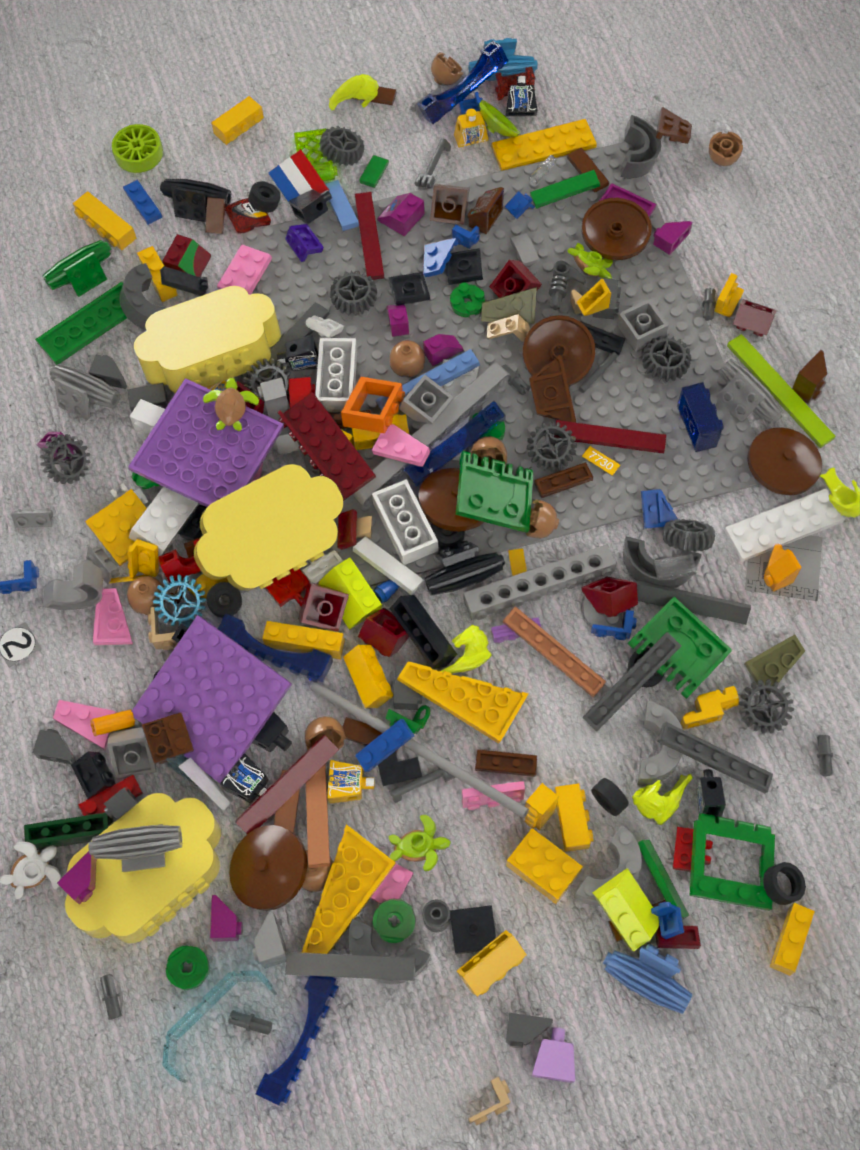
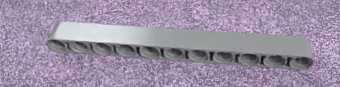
(456, 412)

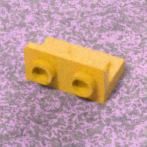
(729, 297)
(143, 558)

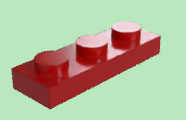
(96, 803)

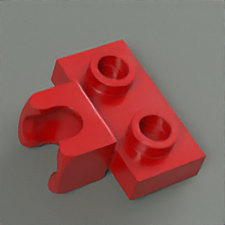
(683, 849)

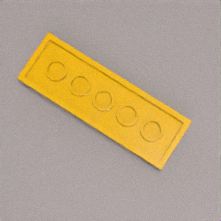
(541, 144)

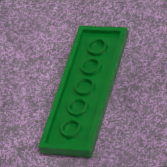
(83, 326)

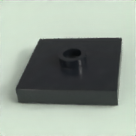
(464, 267)
(409, 288)
(472, 928)

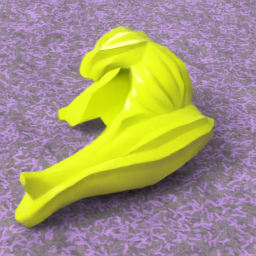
(360, 87)
(843, 498)
(475, 651)
(660, 807)

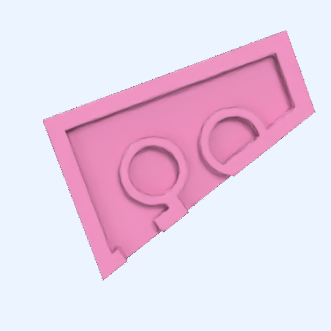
(401, 447)
(110, 621)
(78, 717)

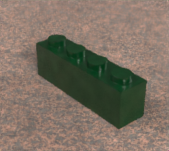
(66, 831)

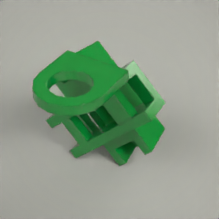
(414, 724)

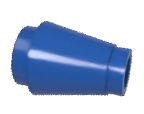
(385, 590)

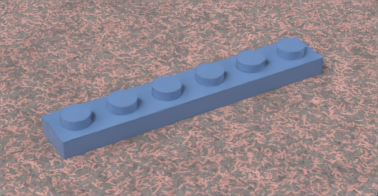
(442, 374)

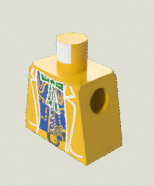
(470, 129)
(347, 782)

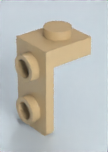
(512, 324)
(160, 641)
(501, 1090)

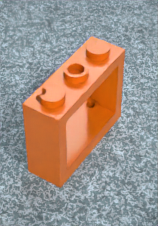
(371, 422)

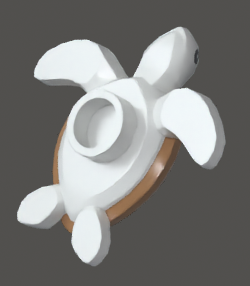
(31, 868)

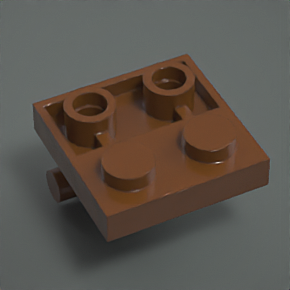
(167, 738)

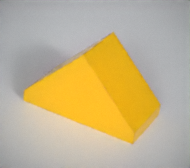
(595, 299)

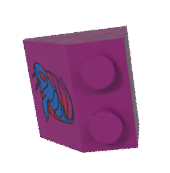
(403, 213)

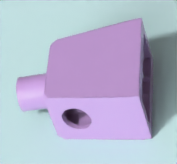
(555, 1058)

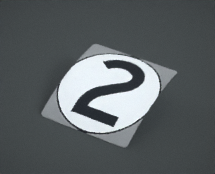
(18, 644)

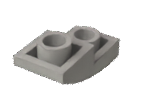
(525, 249)

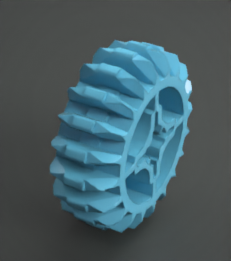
(184, 584)

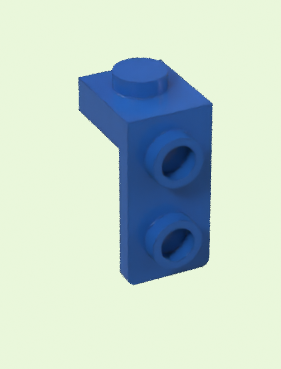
(25, 584)
(617, 633)

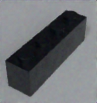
(423, 631)

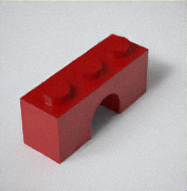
(174, 564)

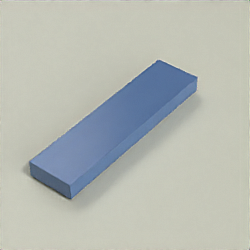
(341, 206)

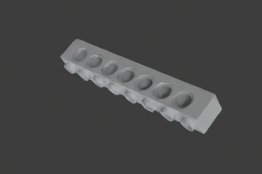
(601, 556)

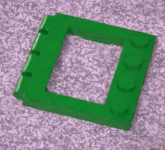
(727, 890)

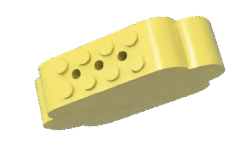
(208, 338)
(268, 528)
(142, 900)

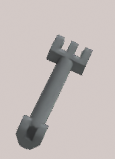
(427, 179)
(397, 793)

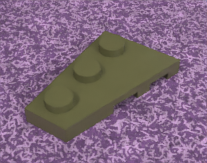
(518, 303)
(775, 661)

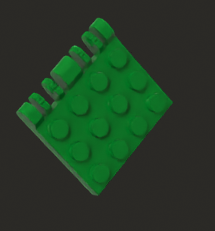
(494, 495)
(699, 650)

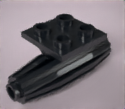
(191, 197)
(462, 568)

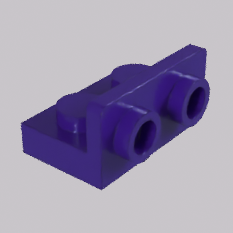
(303, 241)

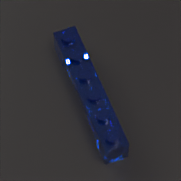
(490, 61)
(466, 436)
(311, 664)
(276, 1085)

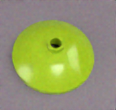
(497, 121)

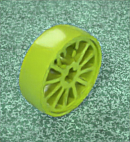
(138, 143)

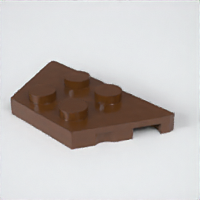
(673, 127)
(552, 392)

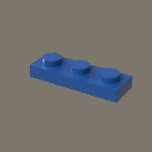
(142, 202)
(384, 745)

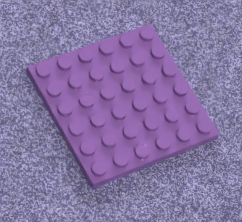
(196, 458)
(220, 692)

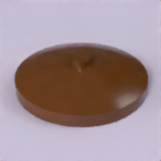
(616, 228)
(562, 337)
(784, 461)
(439, 501)
(268, 868)

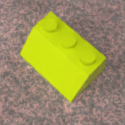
(361, 599)
(628, 909)

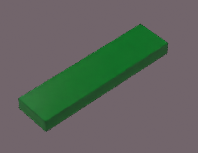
(565, 189)
(661, 876)

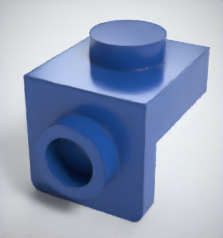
(470, 104)
(519, 204)
(465, 237)
(669, 919)

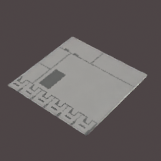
(807, 581)

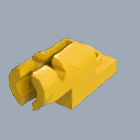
(710, 707)

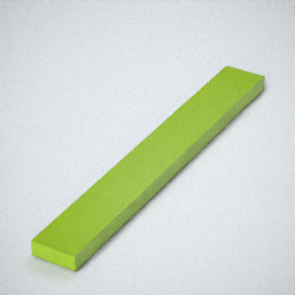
(781, 391)

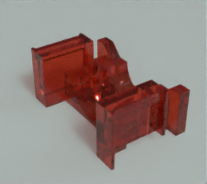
(505, 82)

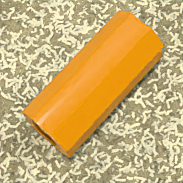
(112, 722)

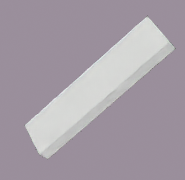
(388, 565)

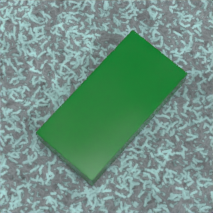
(374, 171)

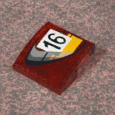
(246, 217)

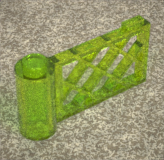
(324, 169)

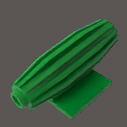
(80, 268)

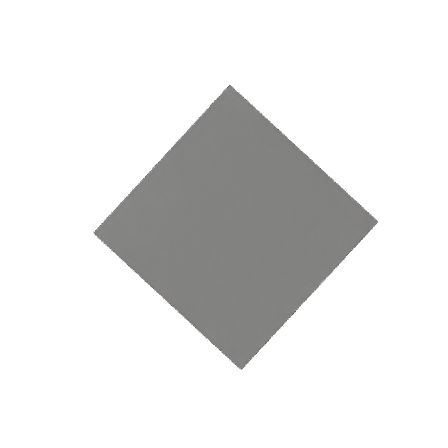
(617, 399)

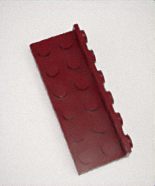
(326, 445)

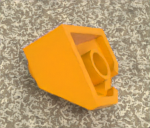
(781, 568)

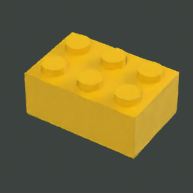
(544, 866)

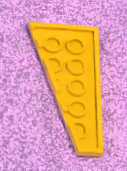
(470, 700)
(349, 886)

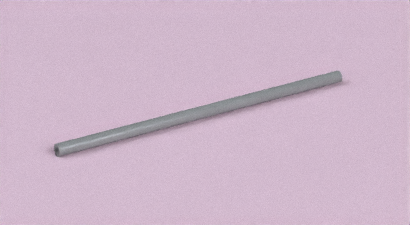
(424, 752)

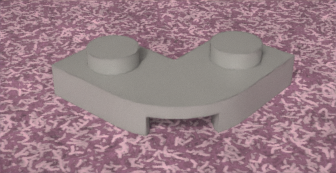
(594, 617)

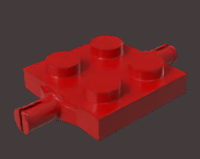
(288, 587)

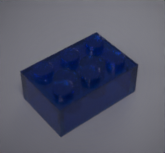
(699, 417)

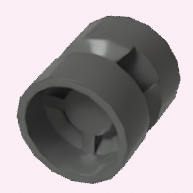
(436, 915)

